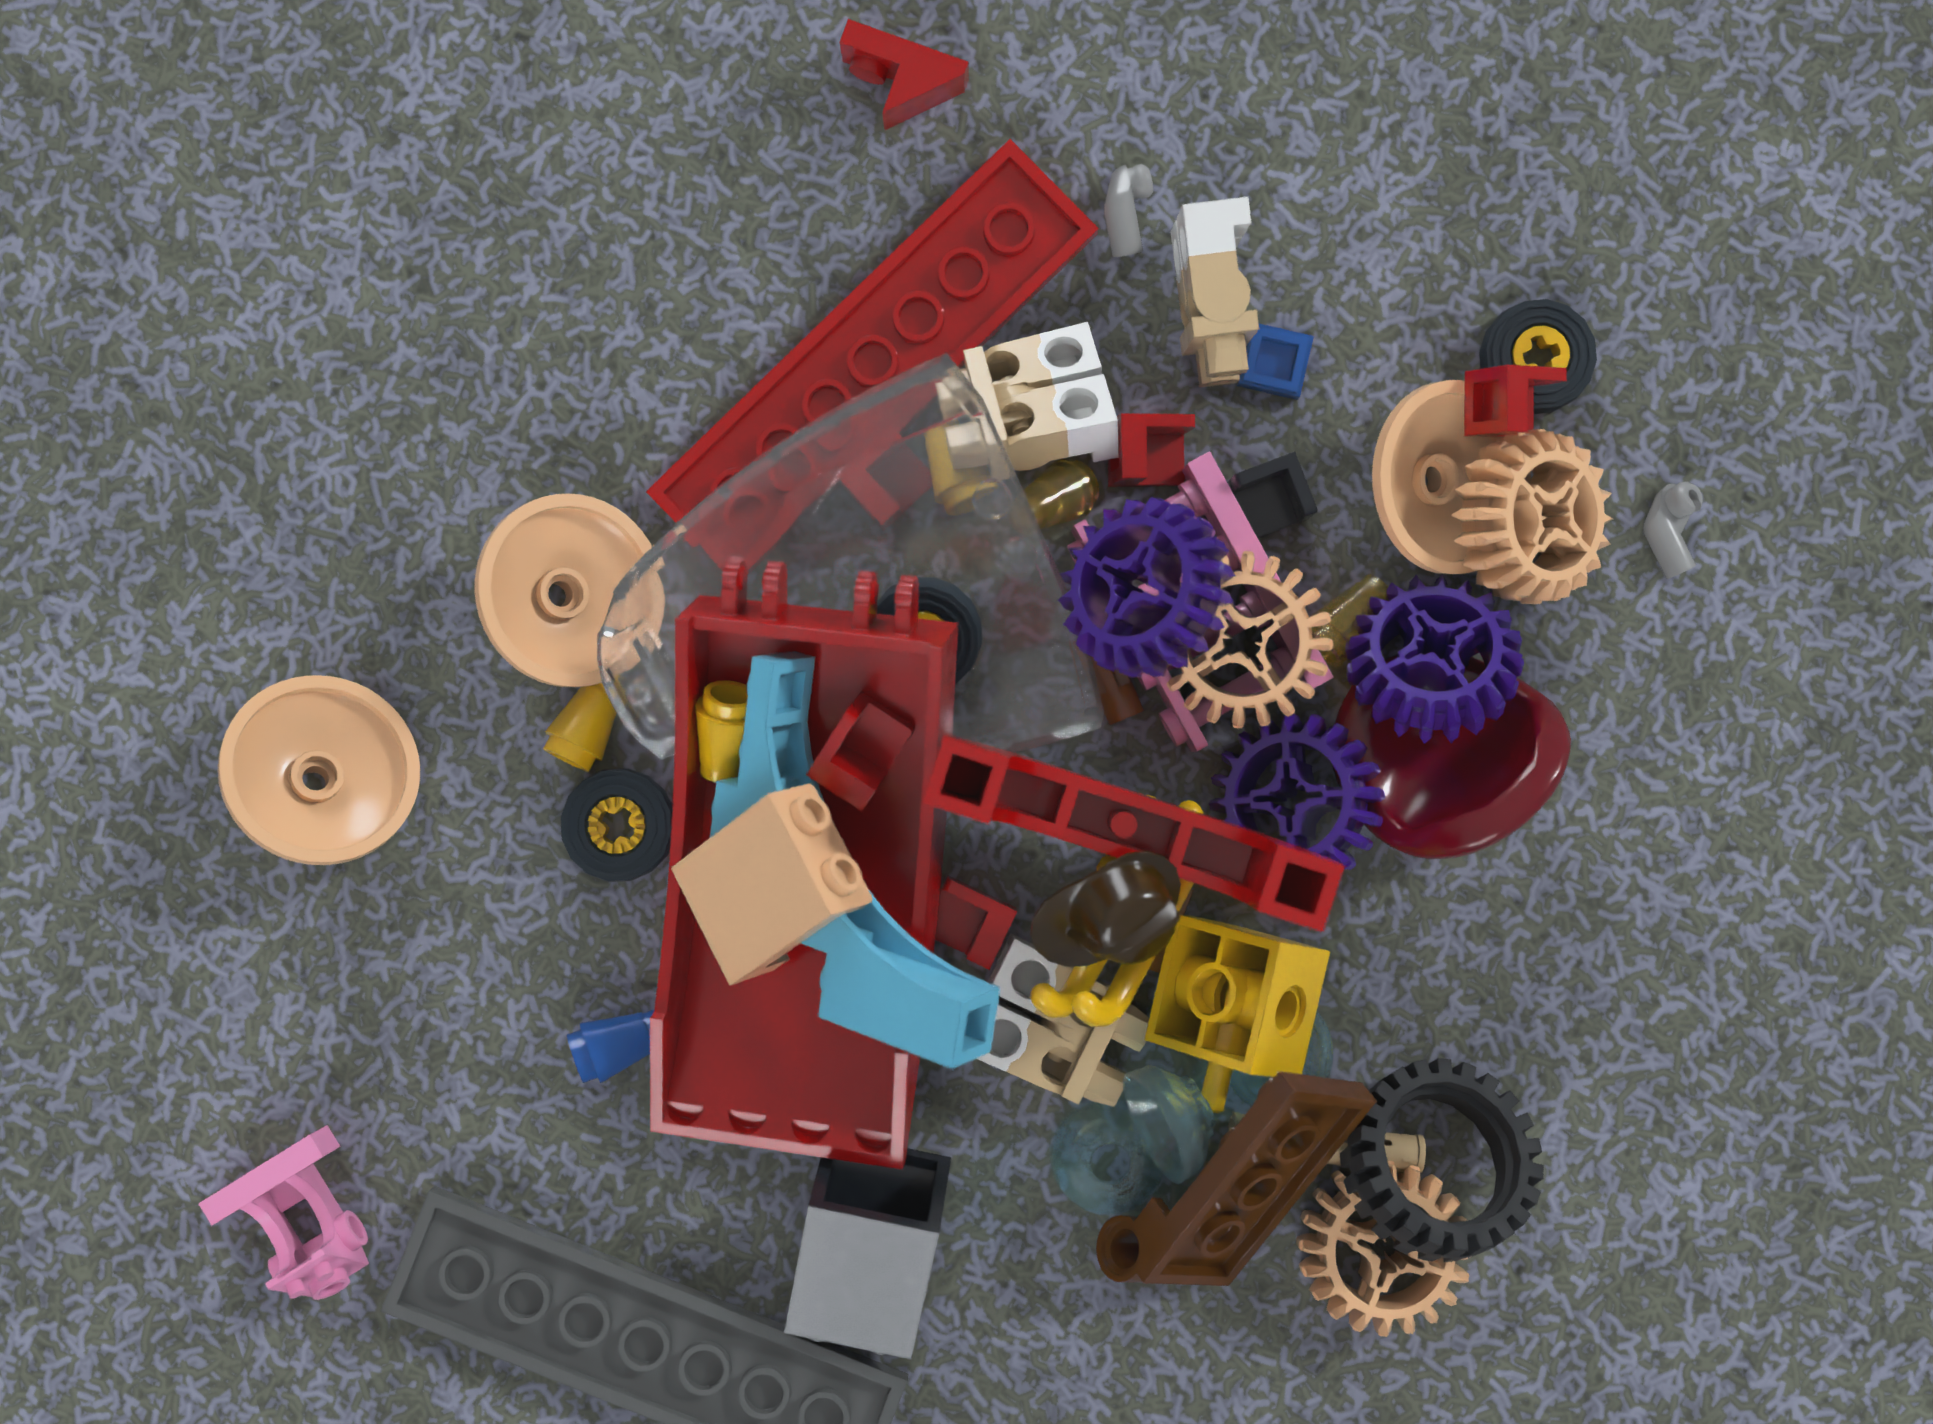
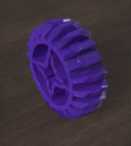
(1156, 547)
(1427, 678)
(1295, 775)

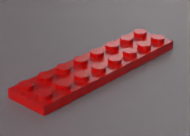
(930, 297)

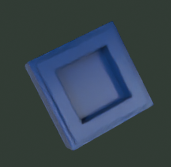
(1277, 361)

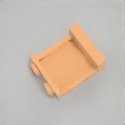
(770, 881)

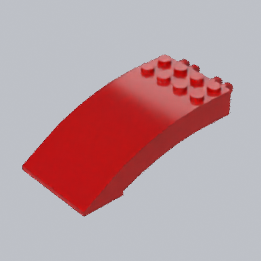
(754, 1055)

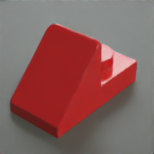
(919, 72)

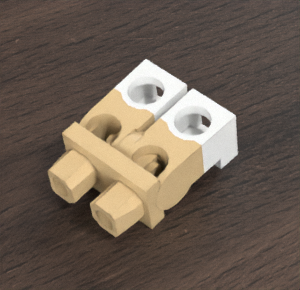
(1213, 289)
(1046, 396)
(1055, 1051)

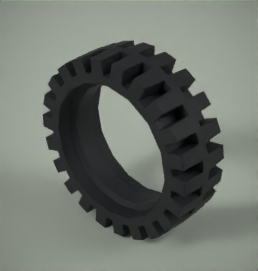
(1501, 1130)

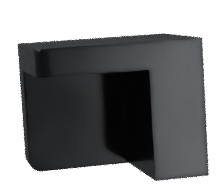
(1274, 495)

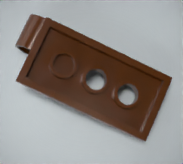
(1241, 1190)

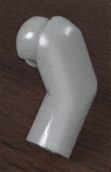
(1120, 208)
(1666, 523)

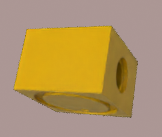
(1236, 1001)

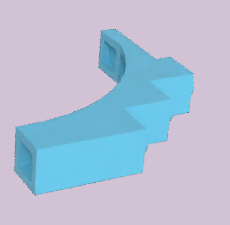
(873, 969)

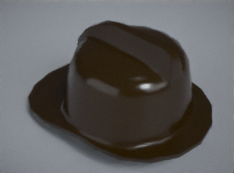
(1111, 914)

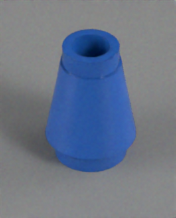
(610, 1045)

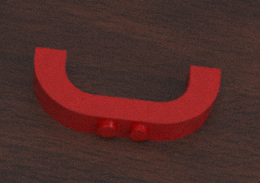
(1112, 820)

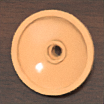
(1419, 440)
(564, 543)
(326, 730)

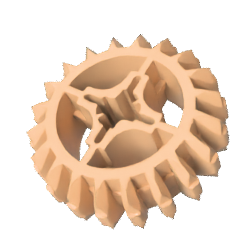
(1514, 520)
(1274, 687)
(1378, 1274)

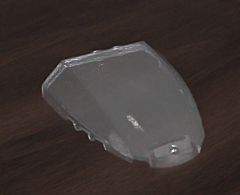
(884, 486)

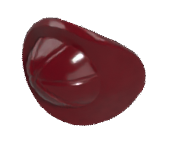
(1467, 792)

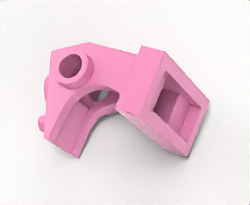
(299, 1269)

